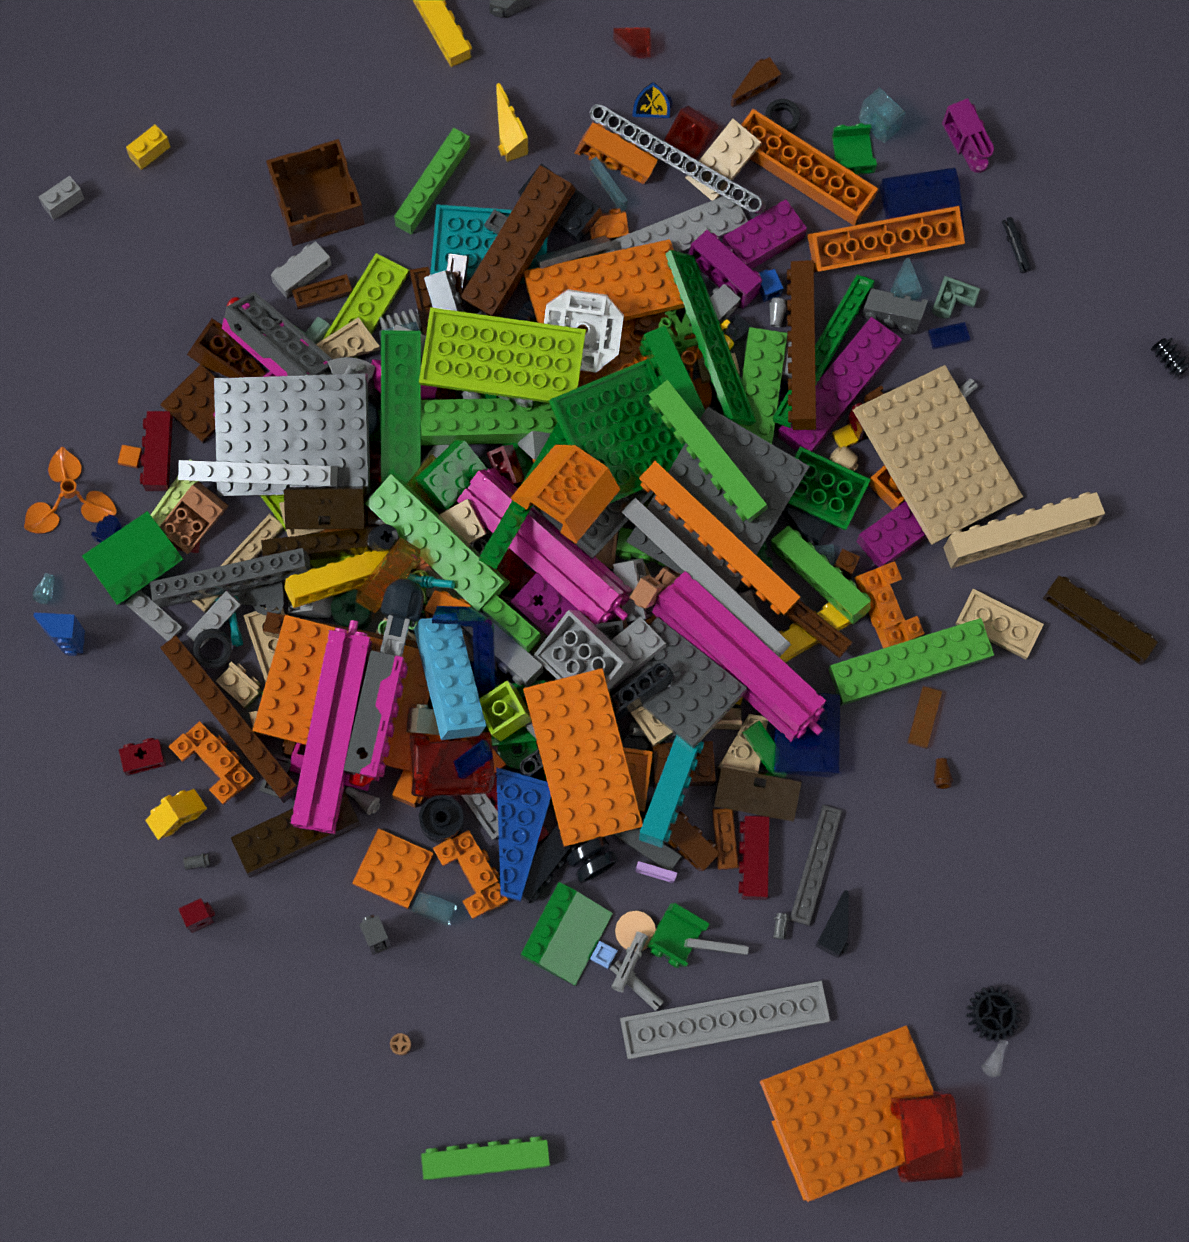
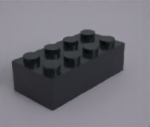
(577, 216)

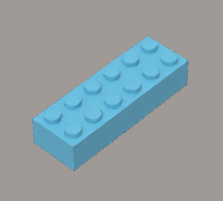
(449, 679)

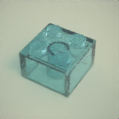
(882, 114)

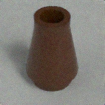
(942, 775)

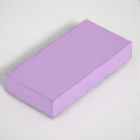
(656, 872)

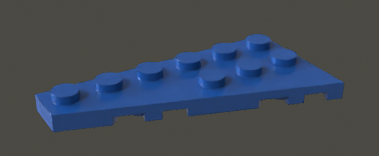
(521, 816)

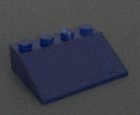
(921, 193)
(812, 752)

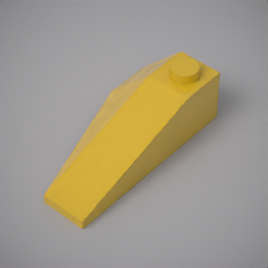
(511, 131)

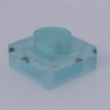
(828, 551)

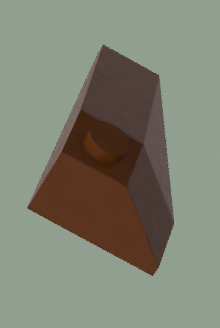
(222, 354)

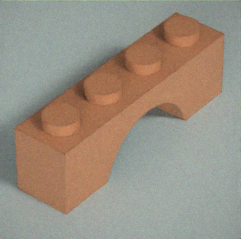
(648, 588)

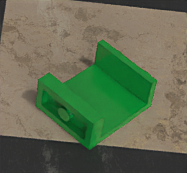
(854, 148)
(672, 932)

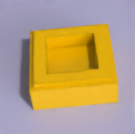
(845, 436)

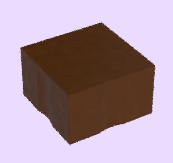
(315, 192)

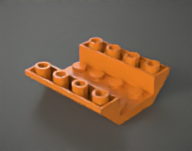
(569, 489)

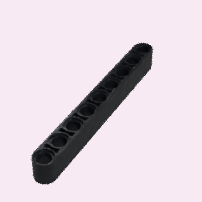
(623, 707)

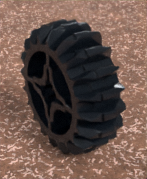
(1009, 1006)

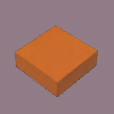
(129, 456)

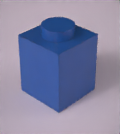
(770, 285)

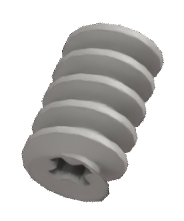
(404, 319)

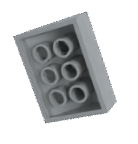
(581, 647)

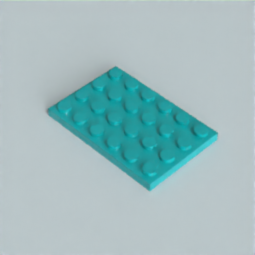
(462, 232)

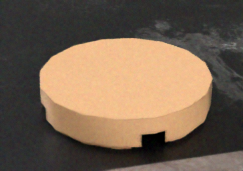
(630, 924)

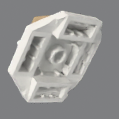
(600, 317)

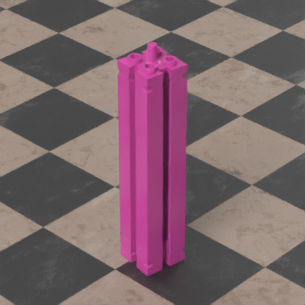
(548, 552)
(717, 633)
(331, 730)

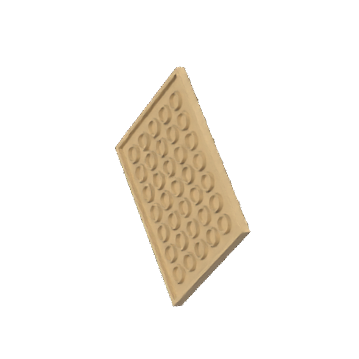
(937, 454)

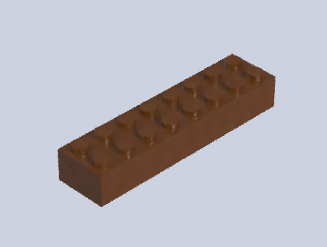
(518, 242)

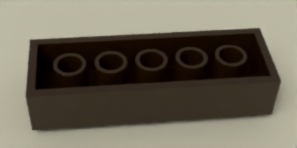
(279, 840)

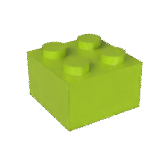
(504, 711)

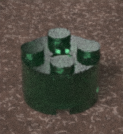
(345, 601)

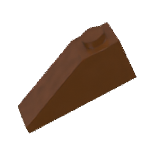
(760, 78)

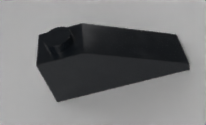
(810, 527)
(835, 933)

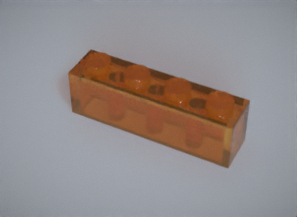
(393, 567)

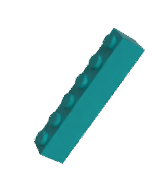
(669, 792)

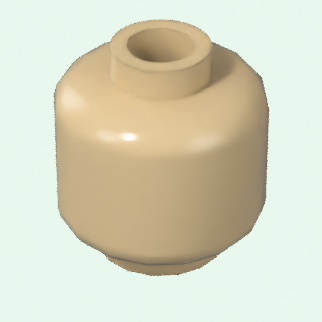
(845, 458)

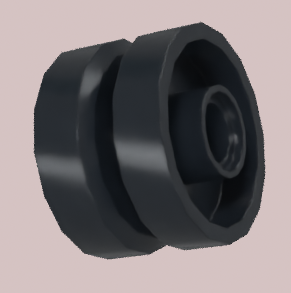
(439, 807)
(592, 859)

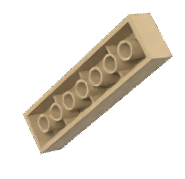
(1023, 530)

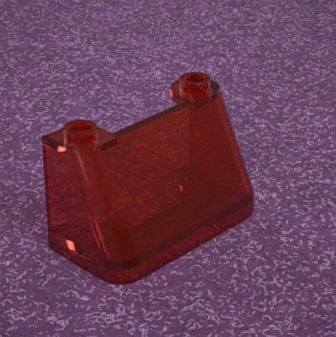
(434, 768)
(928, 1136)

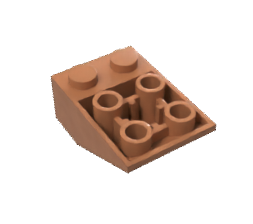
(193, 517)

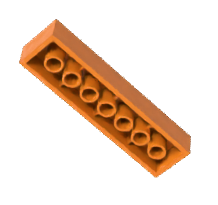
(809, 169)
(886, 238)

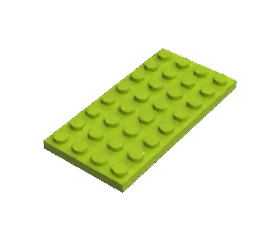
(500, 356)

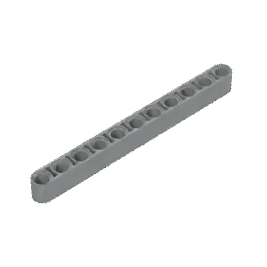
(705, 576)

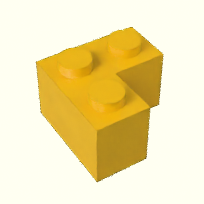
(174, 812)

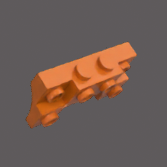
(884, 610)
(223, 763)
(477, 870)

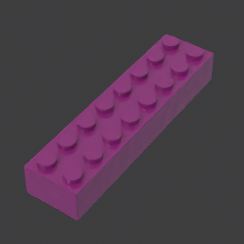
(845, 382)

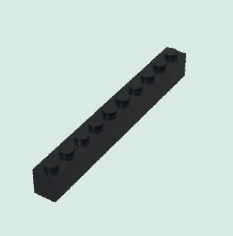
(552, 851)

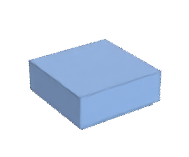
(603, 955)

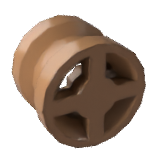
(405, 1043)

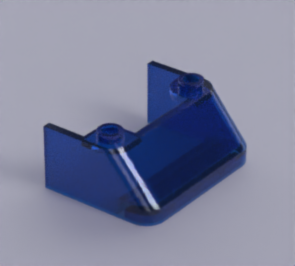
(483, 642)

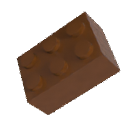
(705, 770)

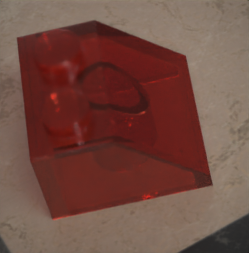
(691, 132)

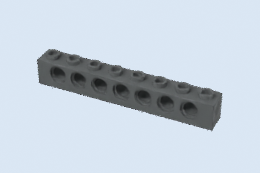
(229, 577)

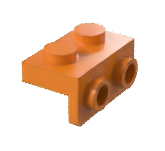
(610, 225)

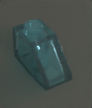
(906, 282)
(434, 908)

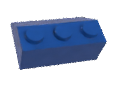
(63, 631)

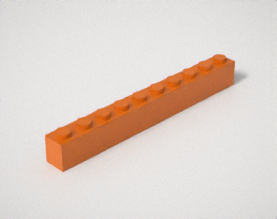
(721, 539)

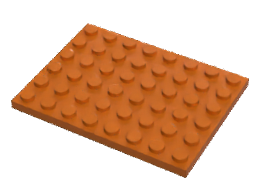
(294, 681)
(839, 1111)

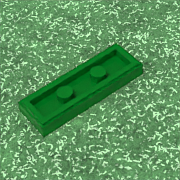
(762, 745)

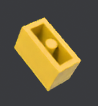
(148, 147)

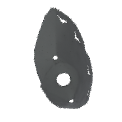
(268, 594)

